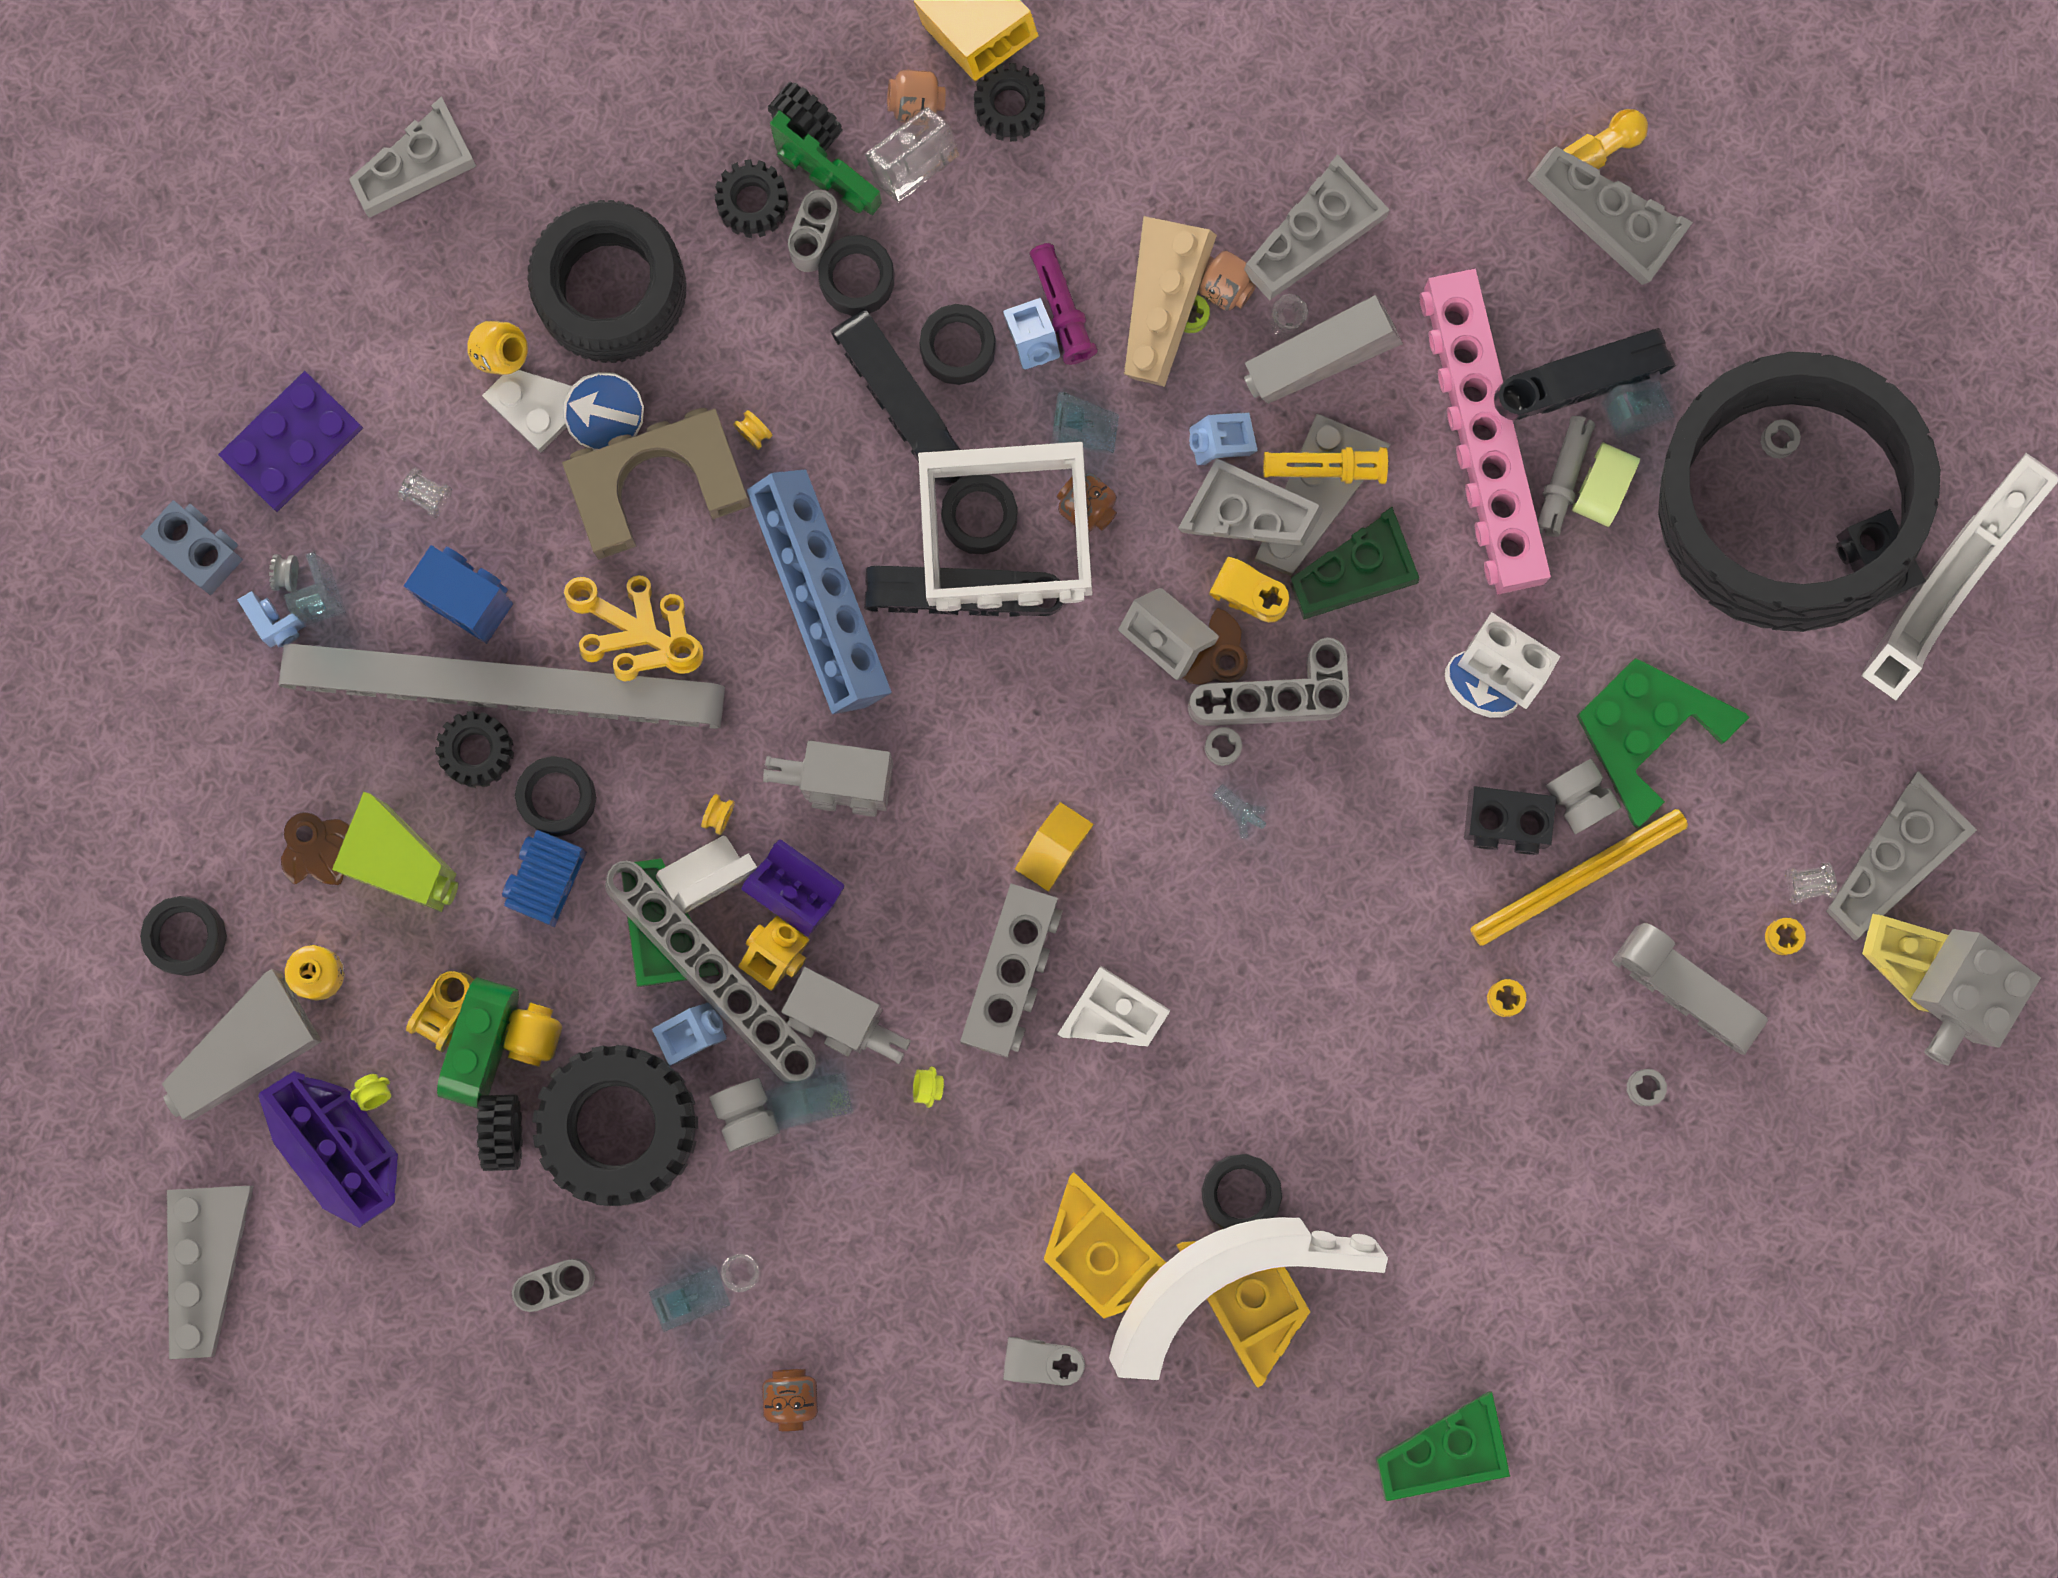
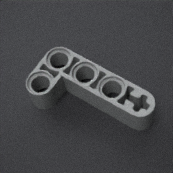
(1267, 694)
(1688, 988)

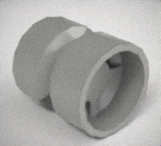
(1583, 796)
(744, 1114)

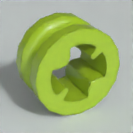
(1202, 308)

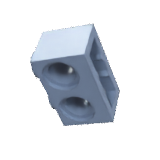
(189, 551)

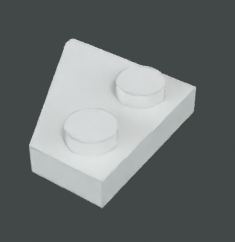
(530, 405)

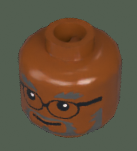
(1099, 502)
(789, 1399)

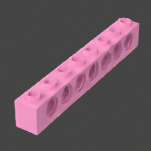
(1463, 295)

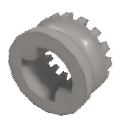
(1788, 427)
(284, 572)
(1233, 739)
(1656, 1096)

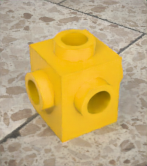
(774, 953)

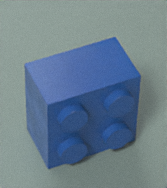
(459, 594)

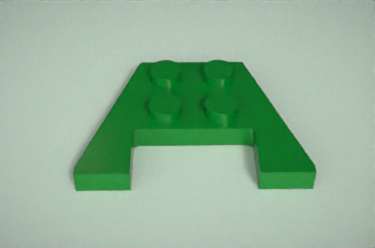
(1636, 717)

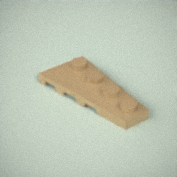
(1165, 288)

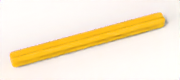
(1579, 877)

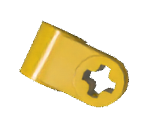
(1244, 587)
(439, 1011)

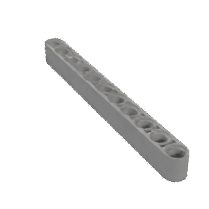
(501, 684)

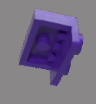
(793, 888)

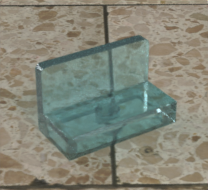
(318, 600)

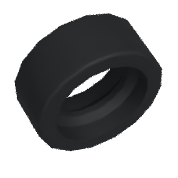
(856, 245)
(962, 314)
(980, 483)
(546, 766)
(151, 936)
(1235, 1162)

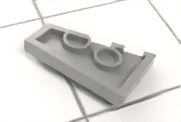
(415, 163)
(1249, 508)

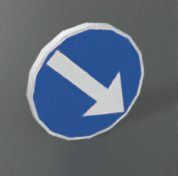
(602, 409)
(1475, 693)

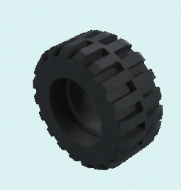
(559, 1114)

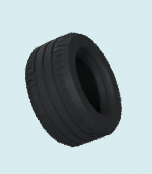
(583, 231)

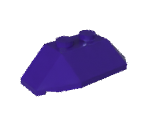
(331, 1146)

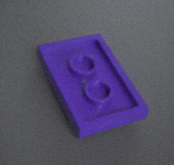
(290, 441)

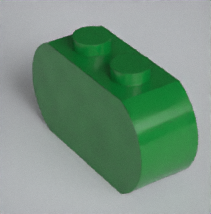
(476, 1042)

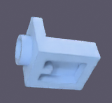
(1032, 333)
(1222, 437)
(263, 618)
(689, 1033)

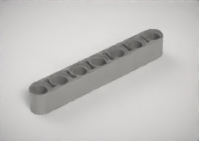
(705, 952)

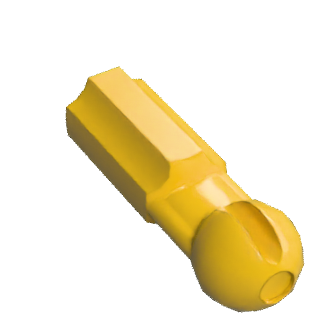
(1625, 130)

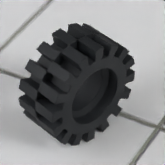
(1014, 80)
(806, 115)
(744, 177)
(457, 732)
(499, 1132)

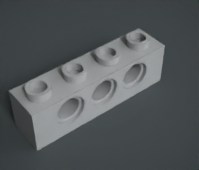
(1019, 907)

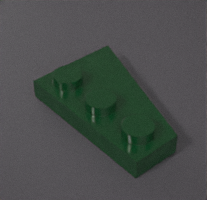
(1358, 570)

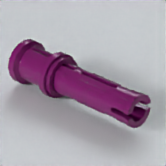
(1067, 320)

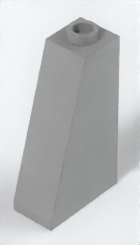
(1323, 351)
(246, 1045)

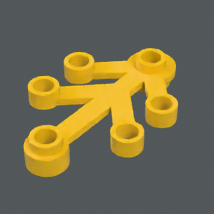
(635, 630)

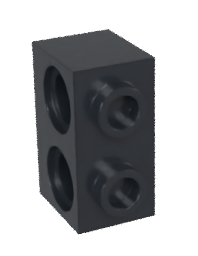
(1883, 530)
(1509, 808)

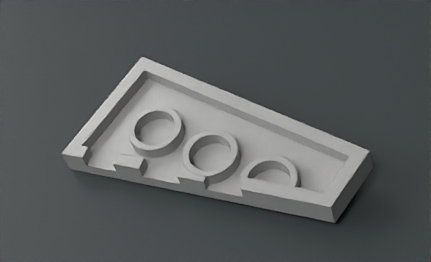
(1620, 222)
(1318, 227)
(1328, 492)
(1903, 852)
(202, 1253)

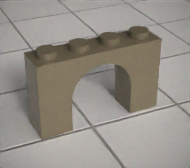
(600, 475)

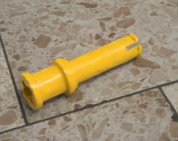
(1276, 465)

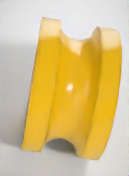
(752, 429)
(717, 814)
(1772, 938)
(1497, 1005)

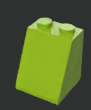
(393, 857)

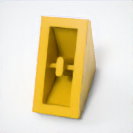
(1053, 846)

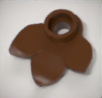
(1207, 665)
(314, 855)

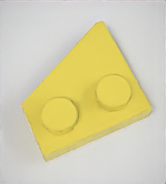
(1902, 952)

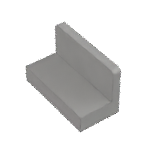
(1166, 632)

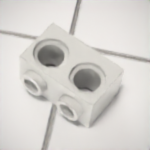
(1509, 660)

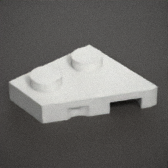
(1114, 1013)

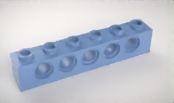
(818, 591)

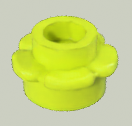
(927, 1086)
(371, 1092)

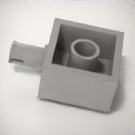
(837, 776)
(1973, 992)
(841, 1016)

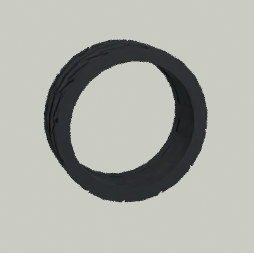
(1815, 382)

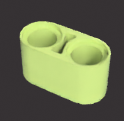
(1606, 484)

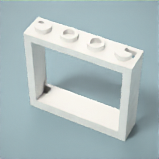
(997, 461)

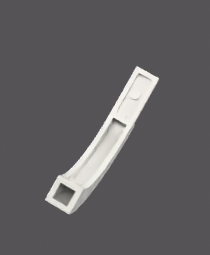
(1963, 563)
(1212, 1264)

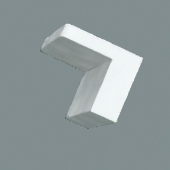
(704, 874)

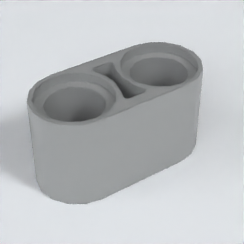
(812, 230)
(553, 1284)

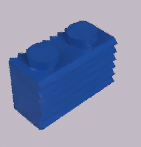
(544, 877)

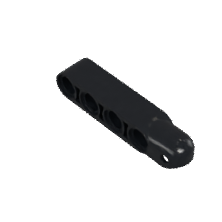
(1583, 376)
(894, 387)
(904, 589)

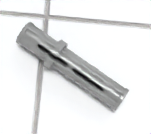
(1560, 490)

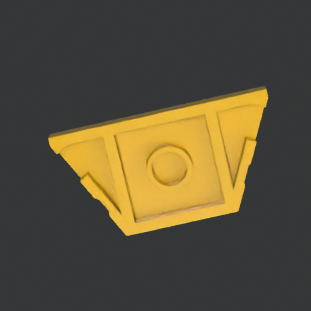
(1098, 1251)
(1259, 1316)

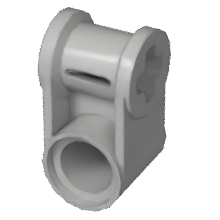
(1034, 1362)

